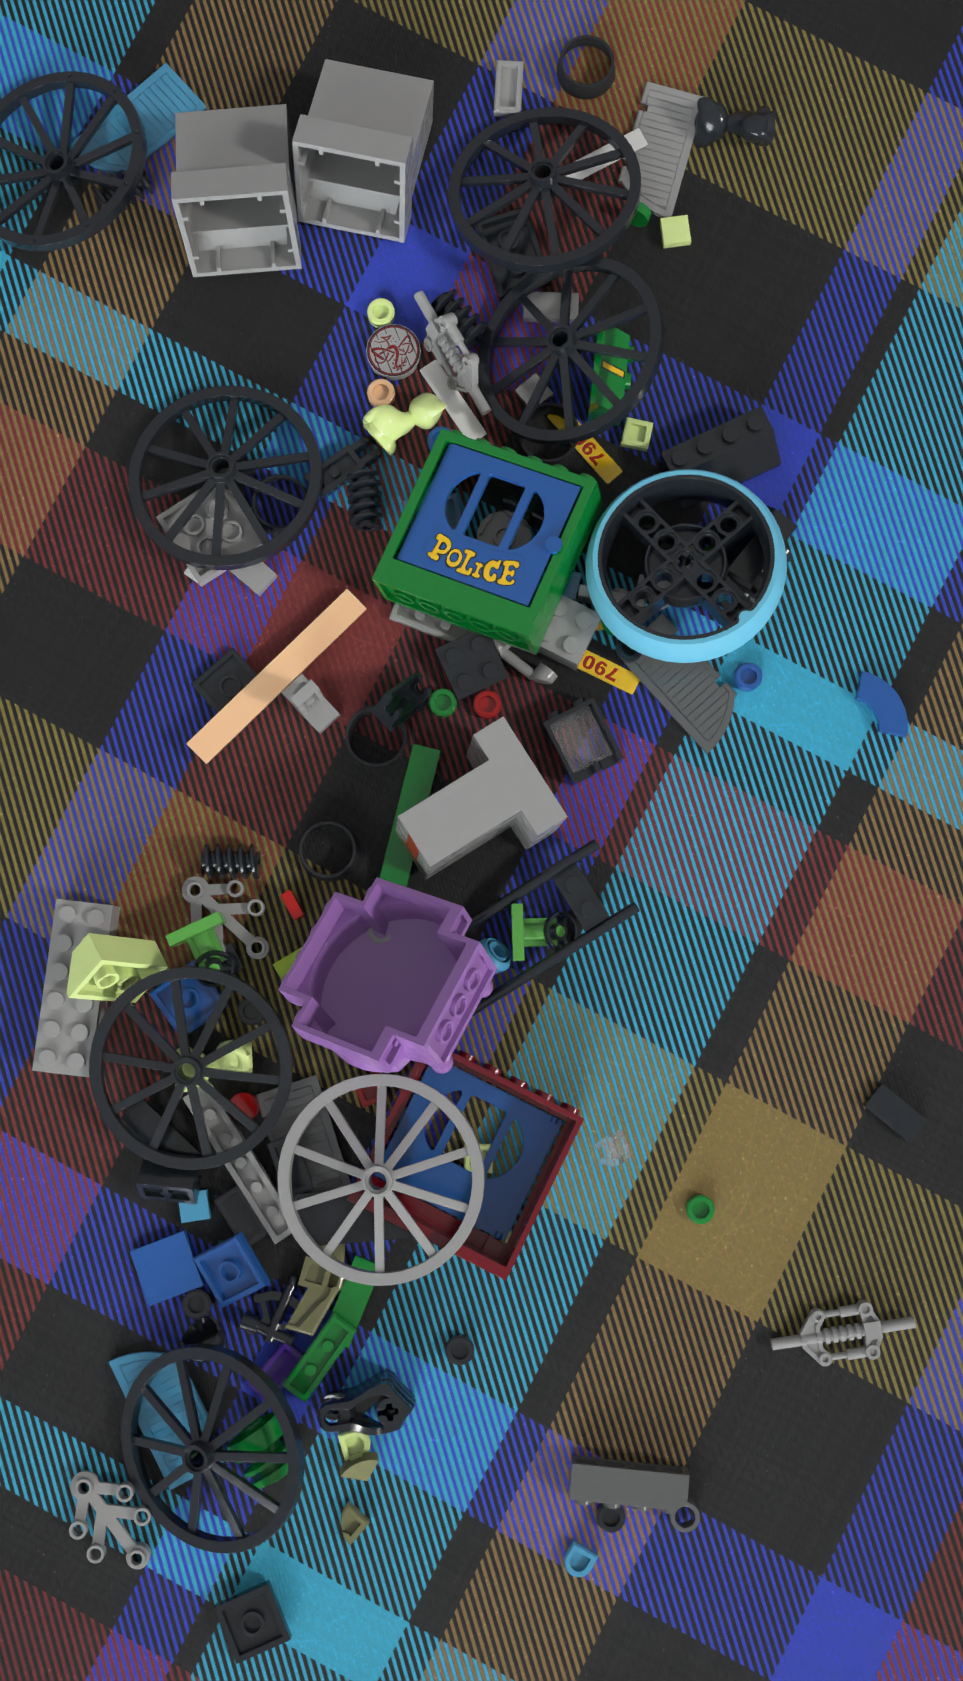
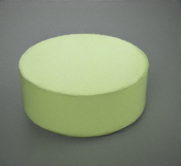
(380, 312)

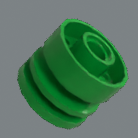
(261, 1435)

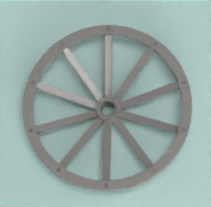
(289, 1206)

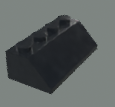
(733, 449)

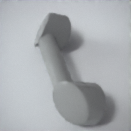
(540, 675)

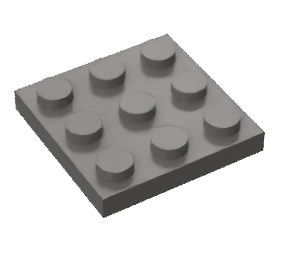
(198, 532)

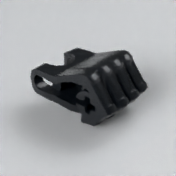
(355, 1401)

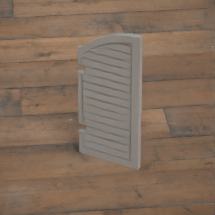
(669, 135)

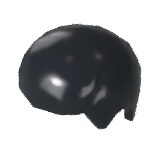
(206, 1331)

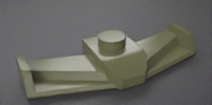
(318, 1297)

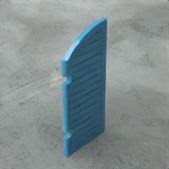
(156, 103)
(168, 1388)

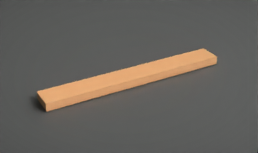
(276, 676)

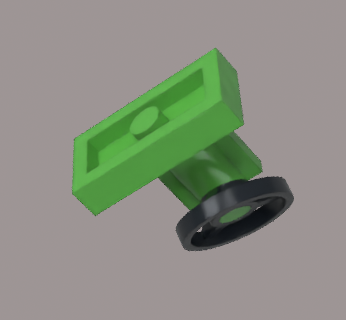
(538, 931)
(204, 944)

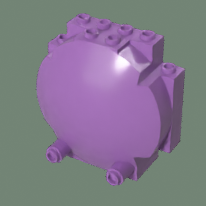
(392, 997)

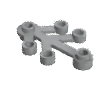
(227, 909)
(107, 1516)

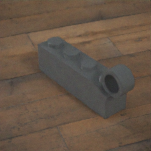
(632, 1485)

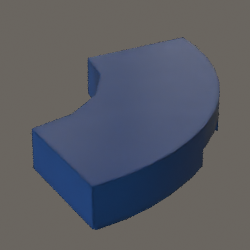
(884, 703)

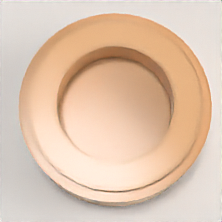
(381, 392)

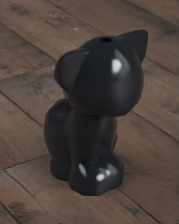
(714, 121)

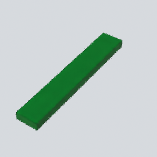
(415, 789)

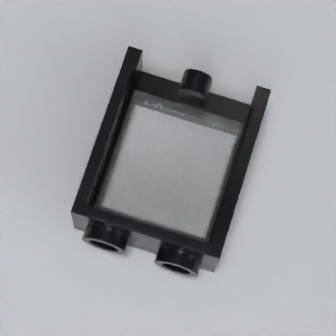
(582, 740)

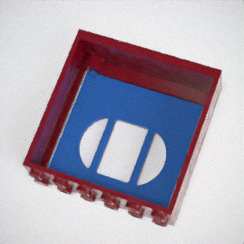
(503, 1193)

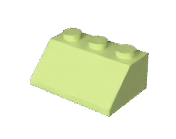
(110, 964)

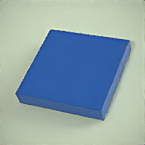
(197, 999)
(167, 1267)
(231, 1269)

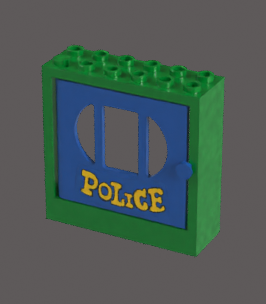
(481, 583)

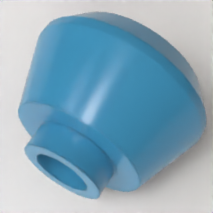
(497, 952)

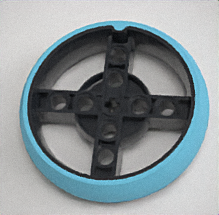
(632, 510)

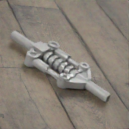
(439, 341)
(871, 1329)

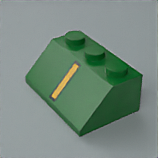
(611, 371)

